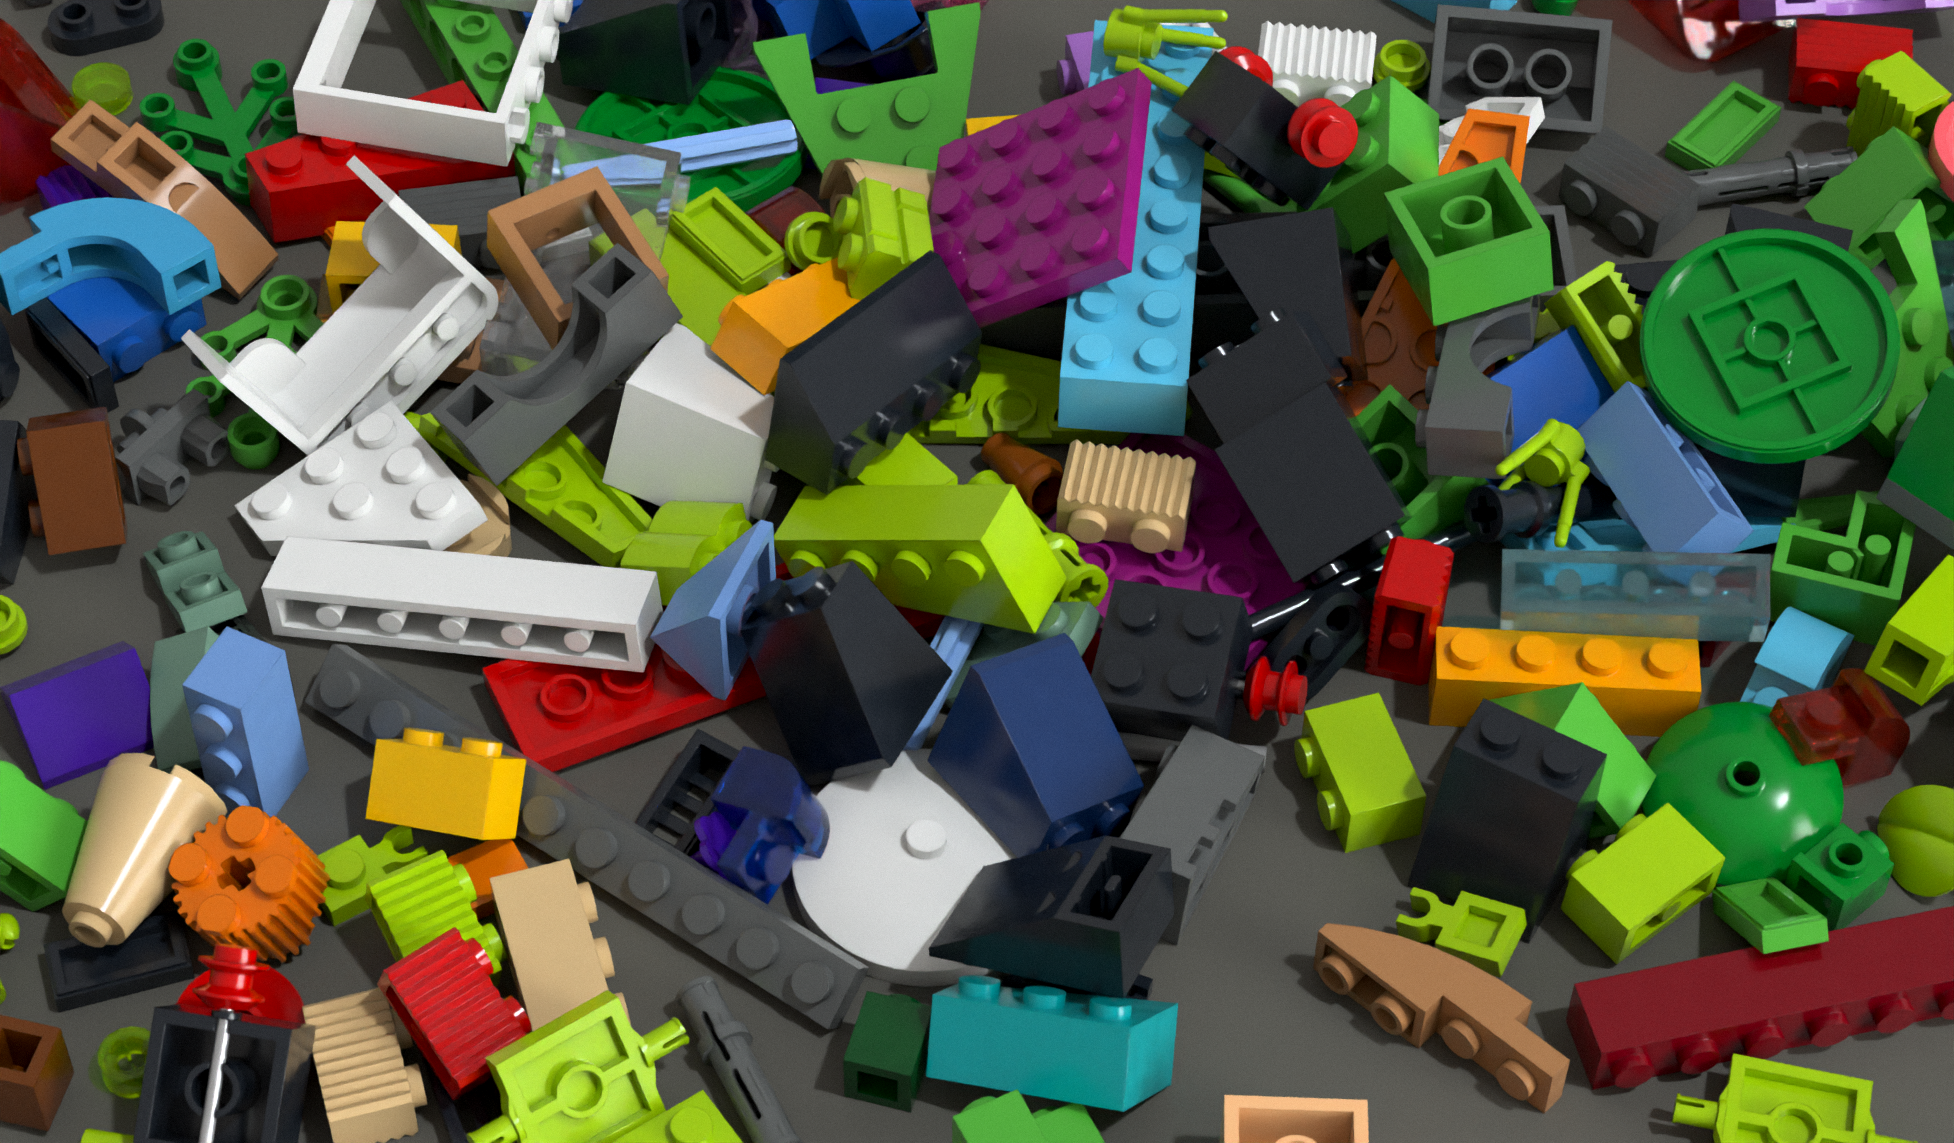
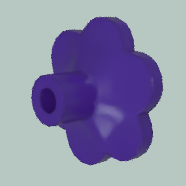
(714, 838)

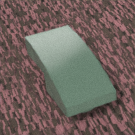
(194, 580)
(170, 720)

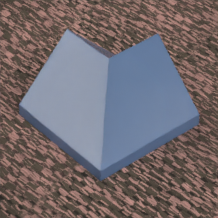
(712, 606)

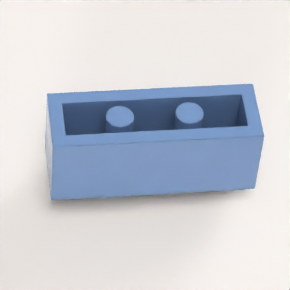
(1660, 478)
(246, 723)

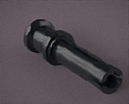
(1530, 509)

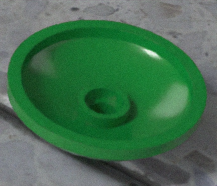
(1752, 825)

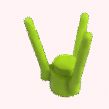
(1137, 35)
(1550, 459)

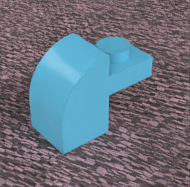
(1796, 658)

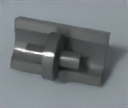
(163, 443)

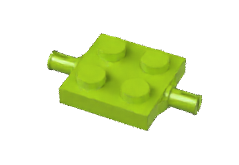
(579, 1077)
(1784, 1105)

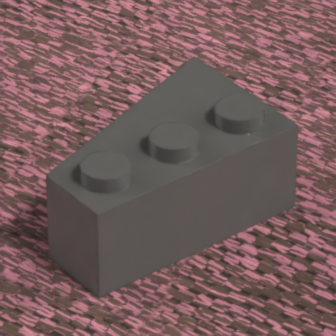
(1196, 812)

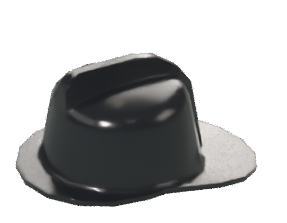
(898, 59)

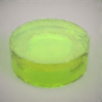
(105, 85)

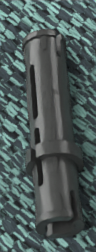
(1790, 174)
(727, 1048)

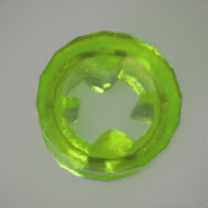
(115, 1047)

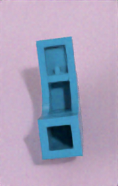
(110, 240)

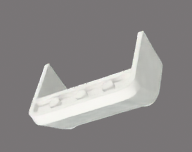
(378, 344)

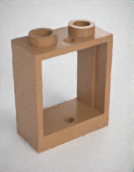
(549, 216)

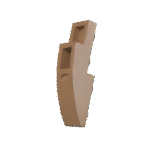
(143, 168)
(1427, 991)

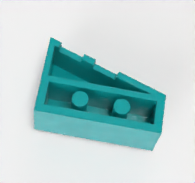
(1052, 1042)

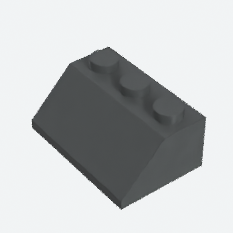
(1521, 55)

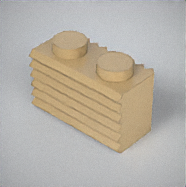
(1125, 497)
(362, 1068)

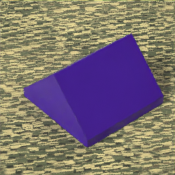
(82, 713)

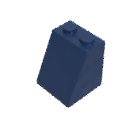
(1037, 750)

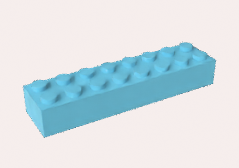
(1133, 334)

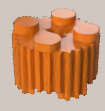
(249, 884)

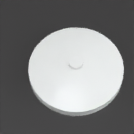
(895, 869)

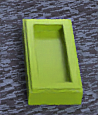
(730, 241)

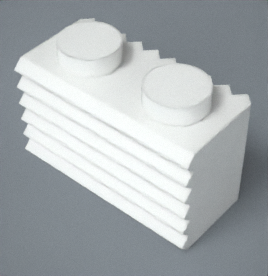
(1317, 61)

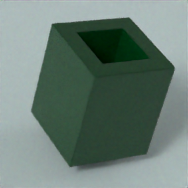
(887, 1051)

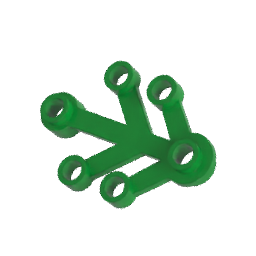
(200, 70)

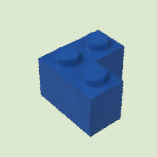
(833, 21)

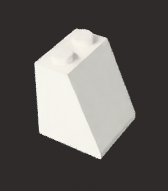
(692, 430)

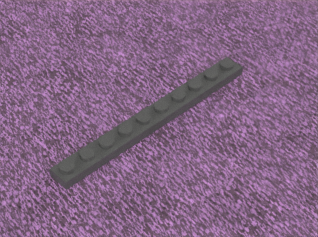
(614, 850)

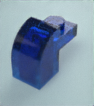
(773, 820)

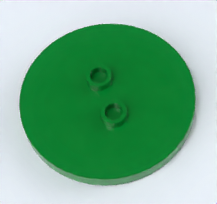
(724, 103)
(1769, 346)

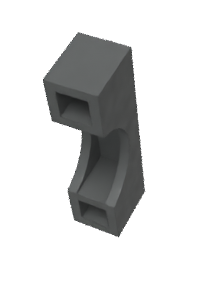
(613, 321)
(1468, 413)

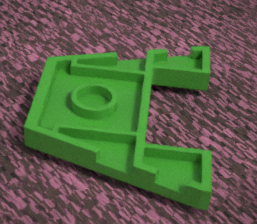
(885, 121)
(1921, 320)

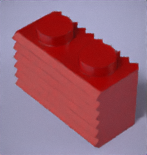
(1832, 54)
(1408, 609)
(453, 1009)

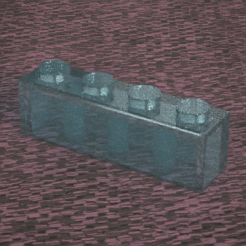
(1637, 593)

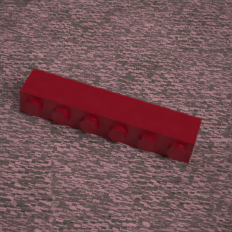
(1761, 1003)

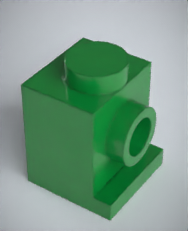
(1841, 874)

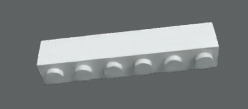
(463, 603)

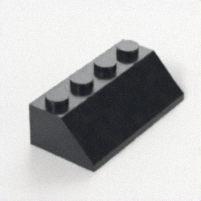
(873, 375)

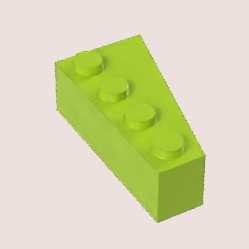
(931, 548)

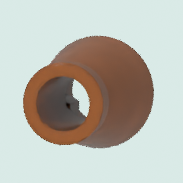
(1032, 473)

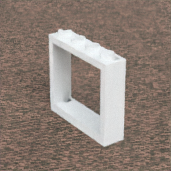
(415, 125)

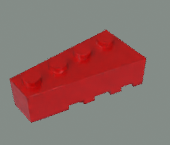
(307, 187)

